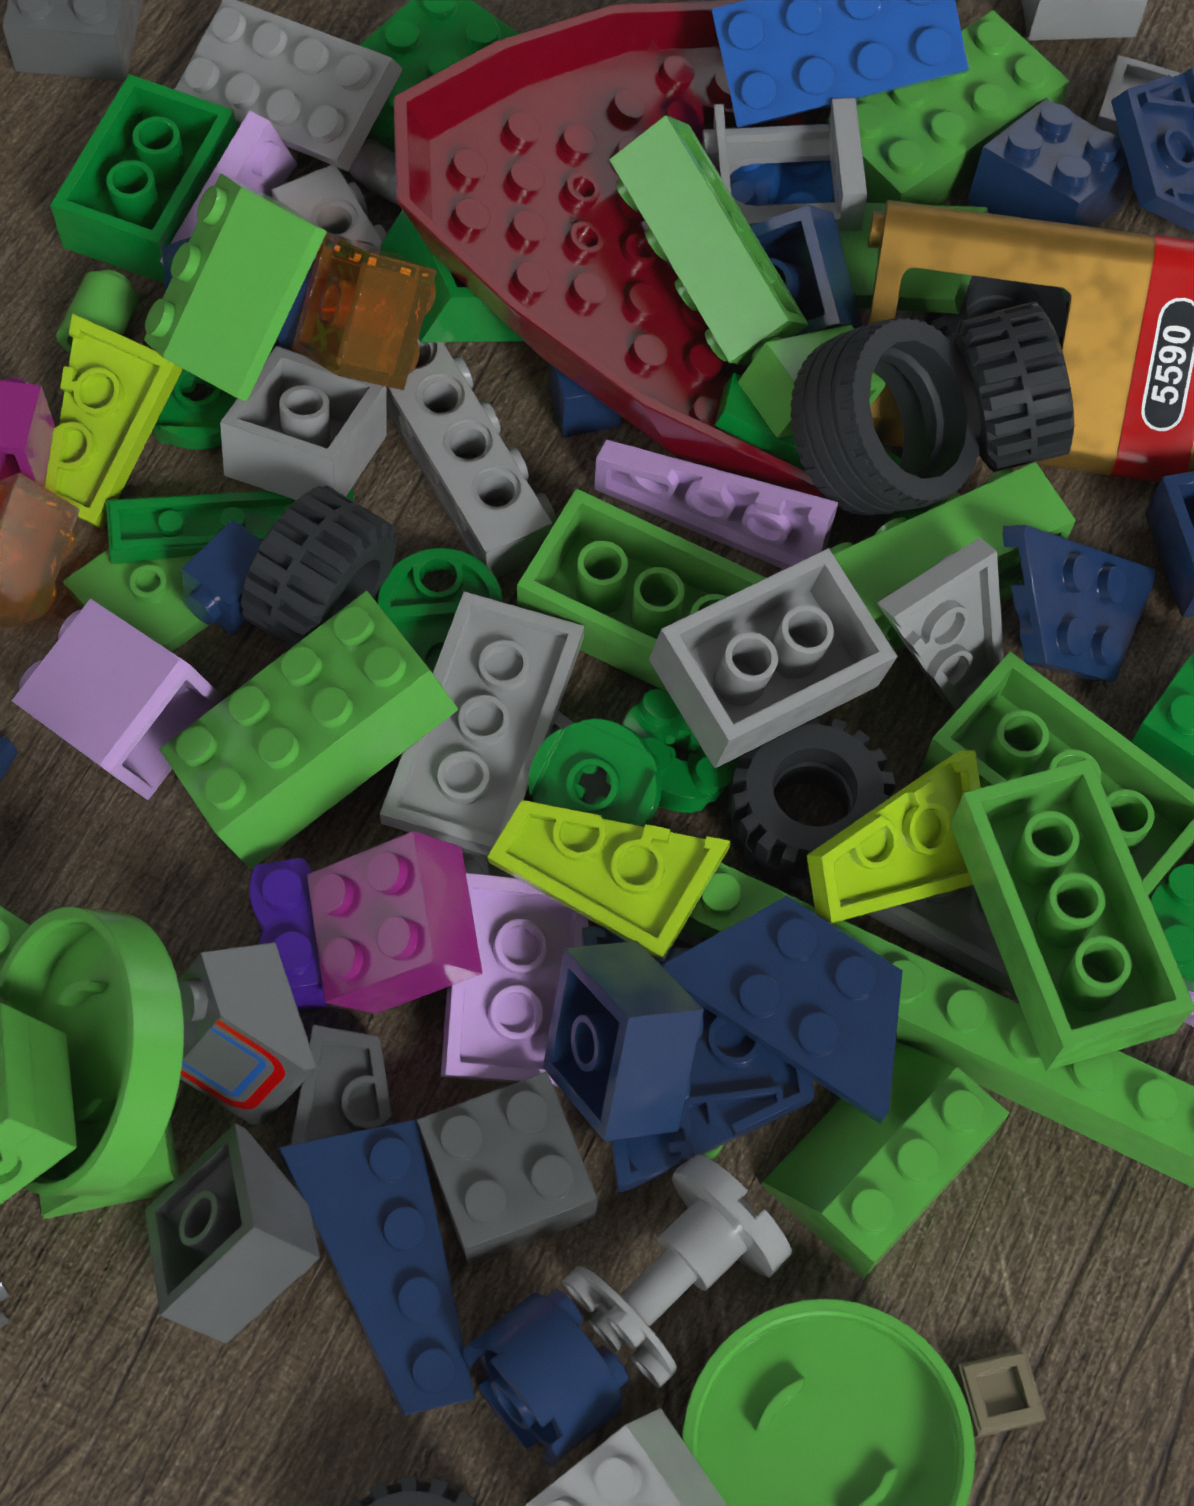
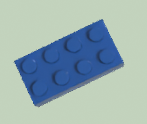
(806, 52)

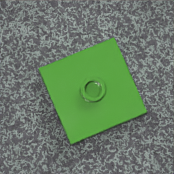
(140, 593)

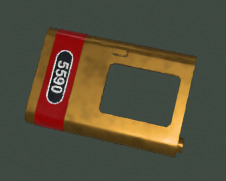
(1123, 331)

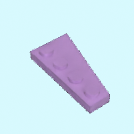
(729, 508)

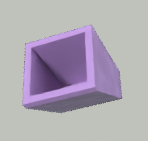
(115, 695)

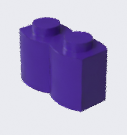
(285, 917)

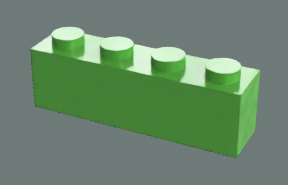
(706, 241)

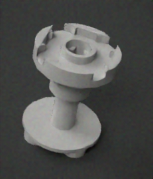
(695, 1250)

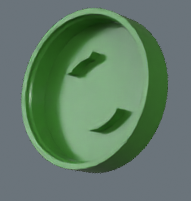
(122, 1012)
(831, 1412)

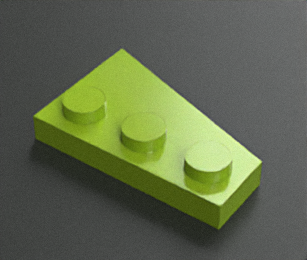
(106, 416)
(898, 848)
(610, 871)

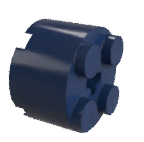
(547, 1375)

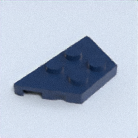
(1075, 604)
(804, 998)

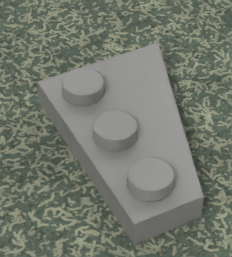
(952, 621)

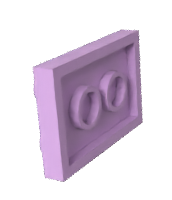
(503, 1017)

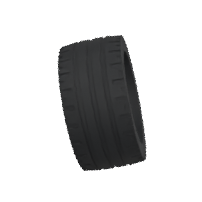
(837, 428)

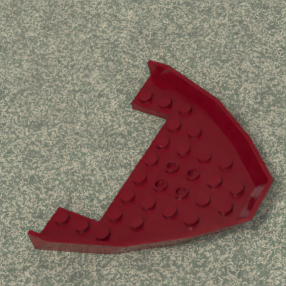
(520, 202)

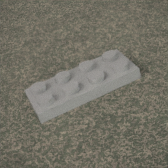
(302, 80)
(473, 769)

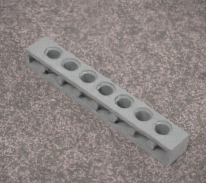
(496, 536)

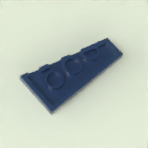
(387, 1250)

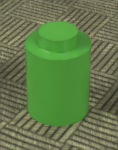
(103, 299)

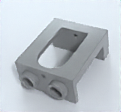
(801, 143)

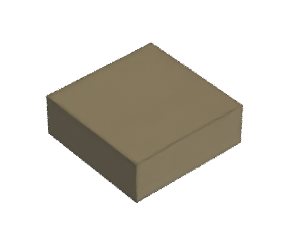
(1000, 1393)

